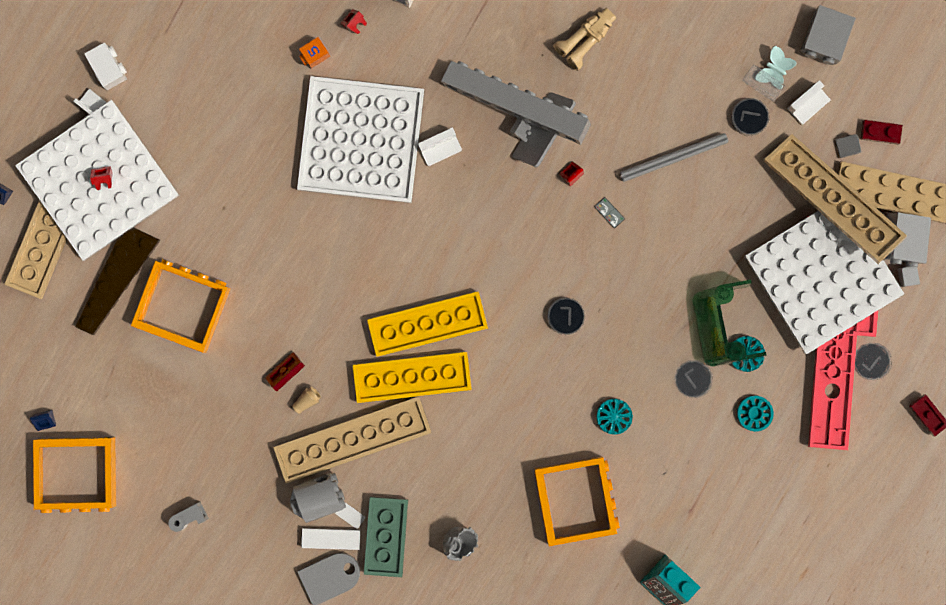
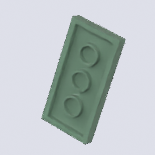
(386, 537)

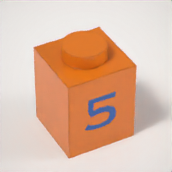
(313, 53)

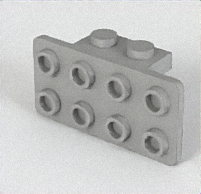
(535, 140)

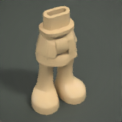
(594, 29)

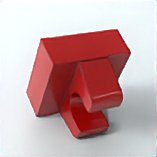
(352, 19)
(101, 175)

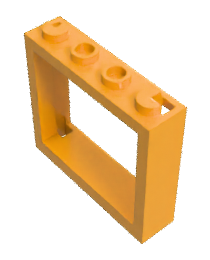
(149, 291)
(110, 474)
(609, 502)

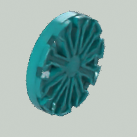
(750, 350)
(755, 413)
(614, 416)

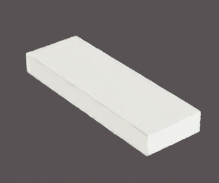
(331, 538)

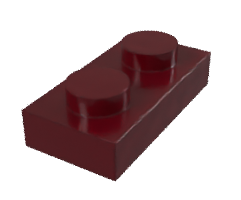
(881, 132)
(285, 371)
(929, 415)

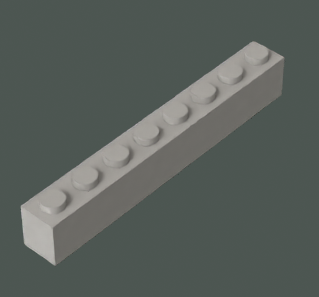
(516, 102)

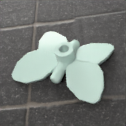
(779, 65)

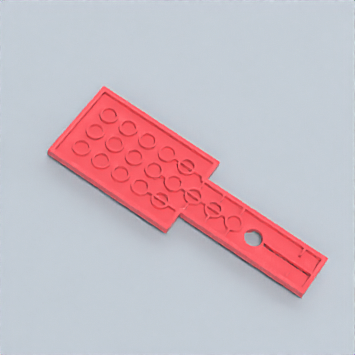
(836, 365)

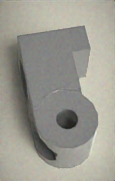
(182, 519)

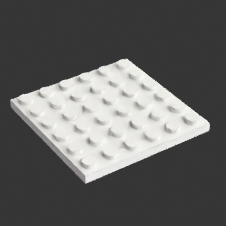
(360, 139)
(62, 181)
(821, 280)

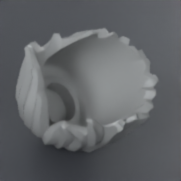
(459, 543)

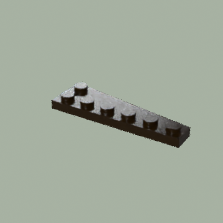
(121, 267)

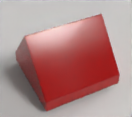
(571, 173)

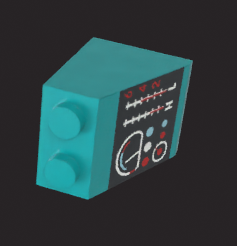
(669, 583)

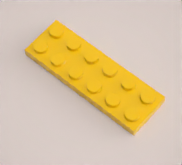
(427, 324)
(412, 377)

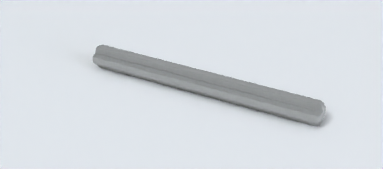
(674, 157)

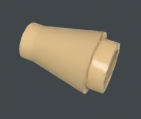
(306, 400)

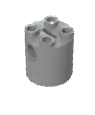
(317, 498)

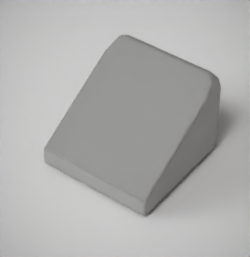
(848, 146)
(908, 276)

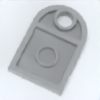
(328, 578)

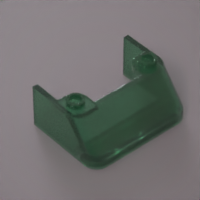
(711, 326)

